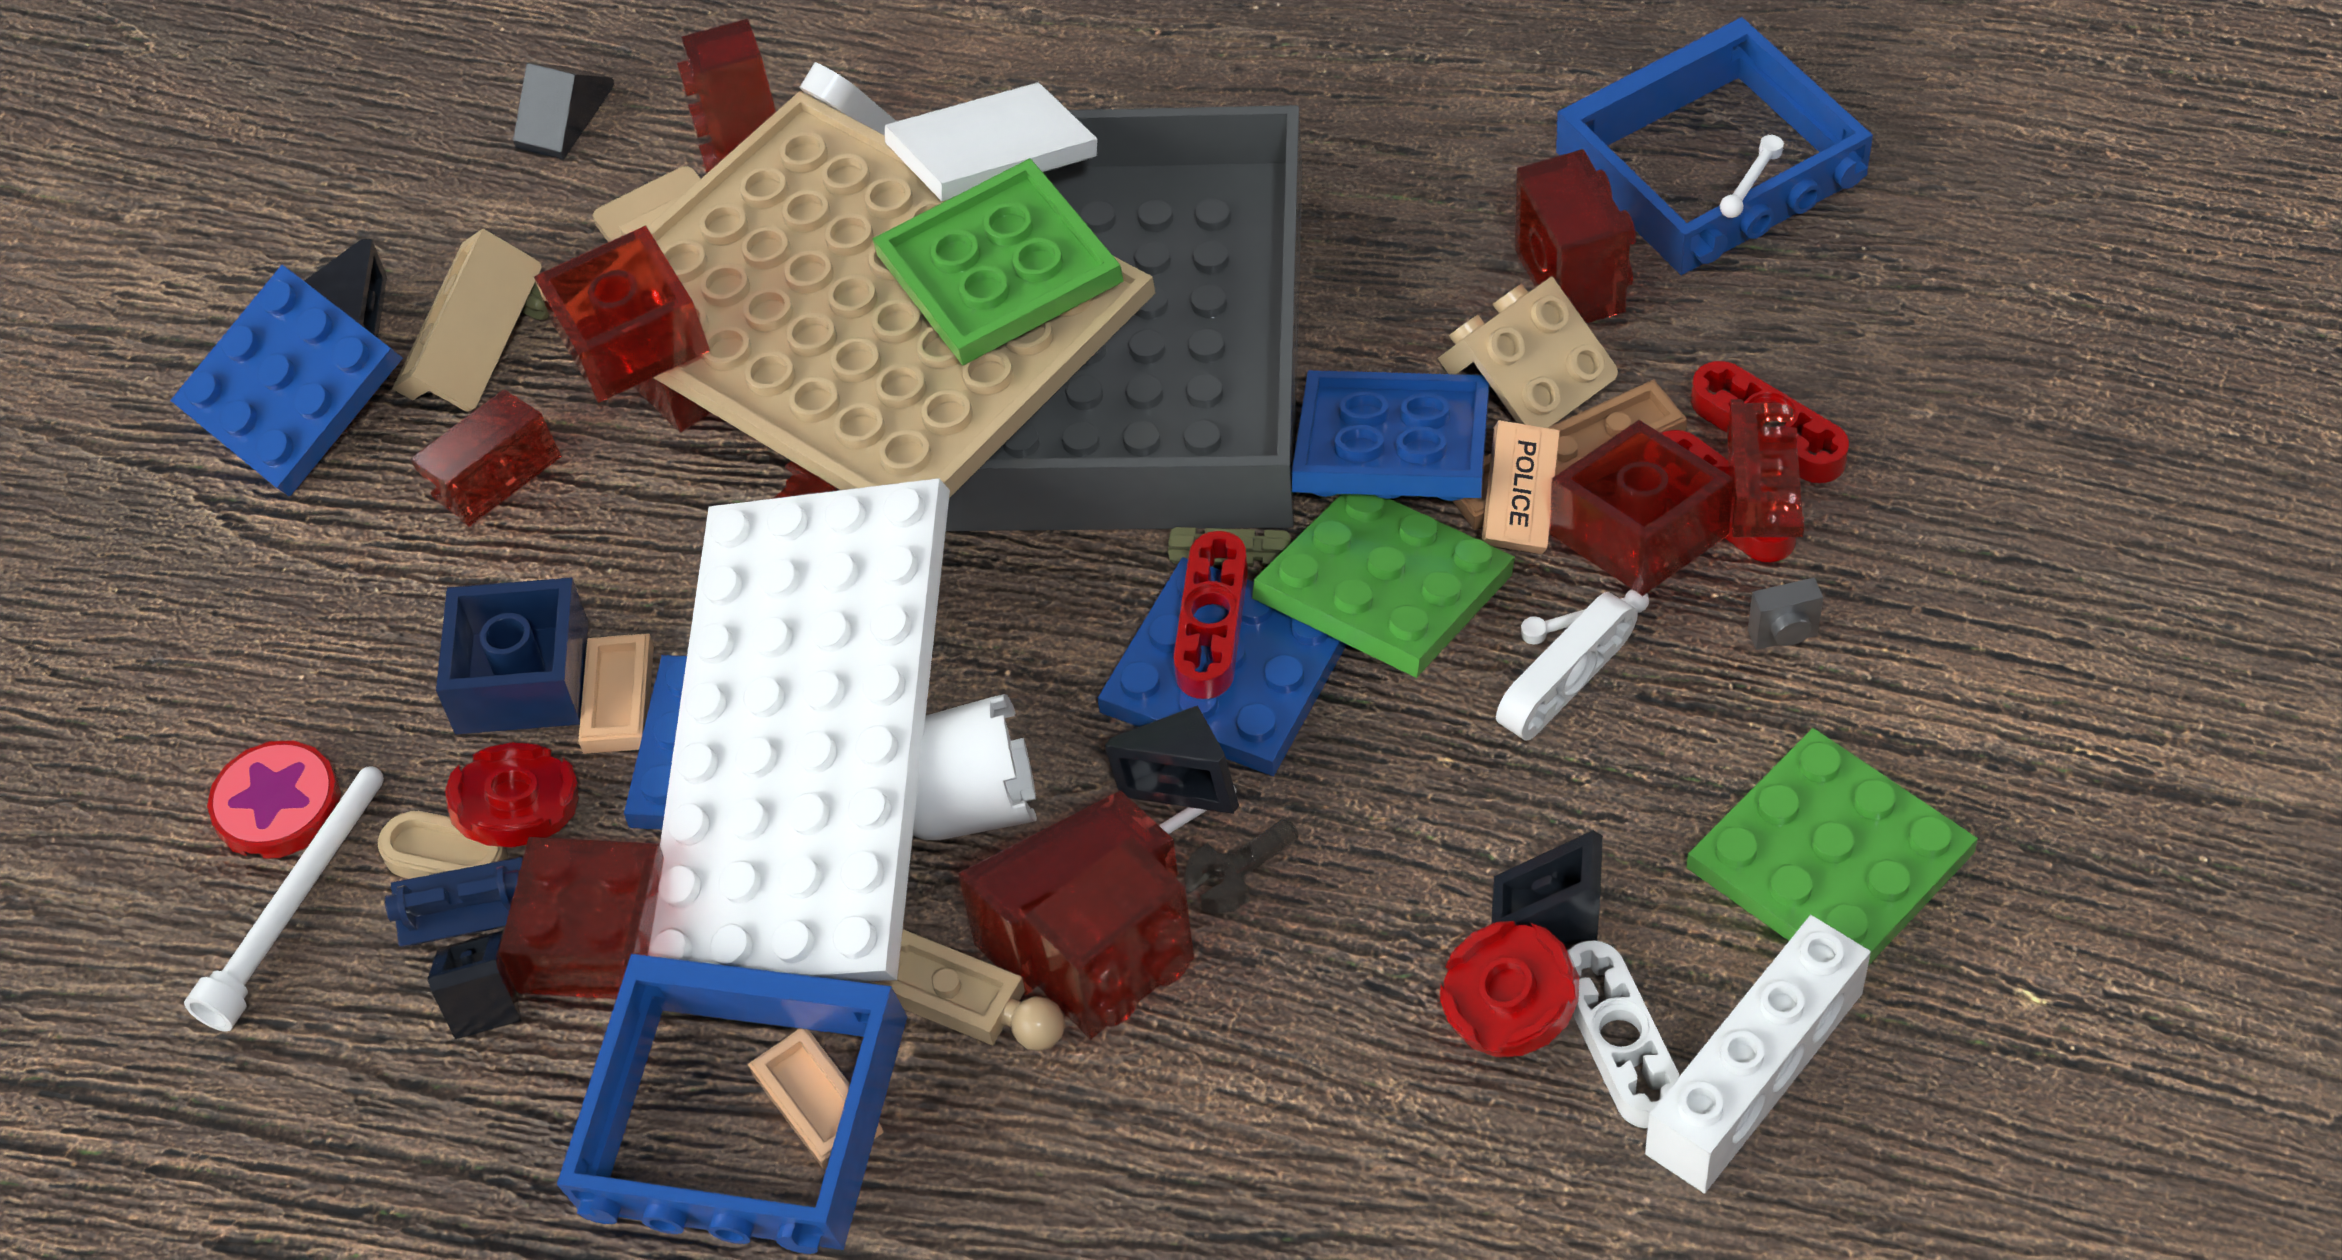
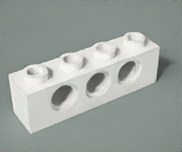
(1756, 1053)

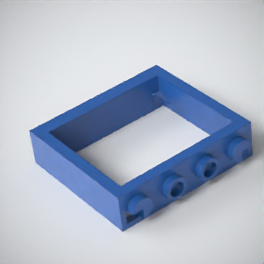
(1686, 76)
(741, 995)

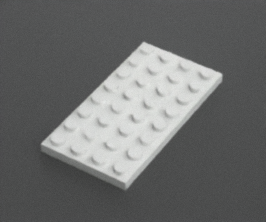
(802, 733)

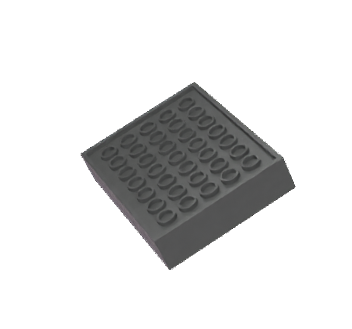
(1198, 390)

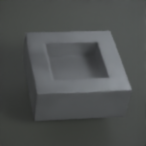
(1785, 614)

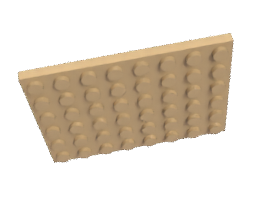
(821, 339)

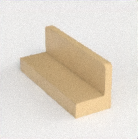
(469, 322)

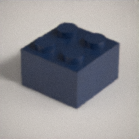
(512, 656)

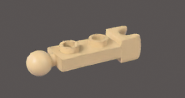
(971, 995)

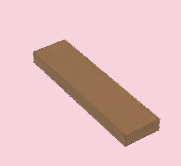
(1590, 430)

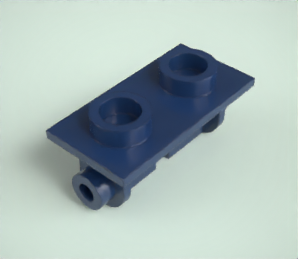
(453, 902)

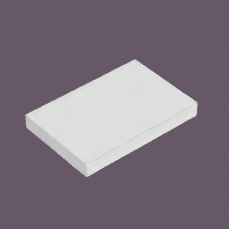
(987, 136)

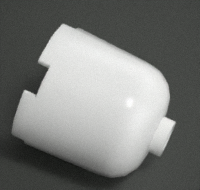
(972, 772)

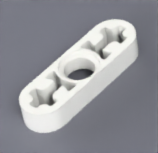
(844, 97)
(1566, 666)
(1624, 1004)

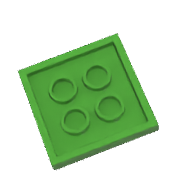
(997, 261)
(1384, 579)
(1833, 845)

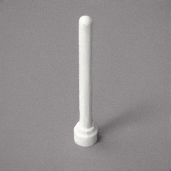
(220, 998)

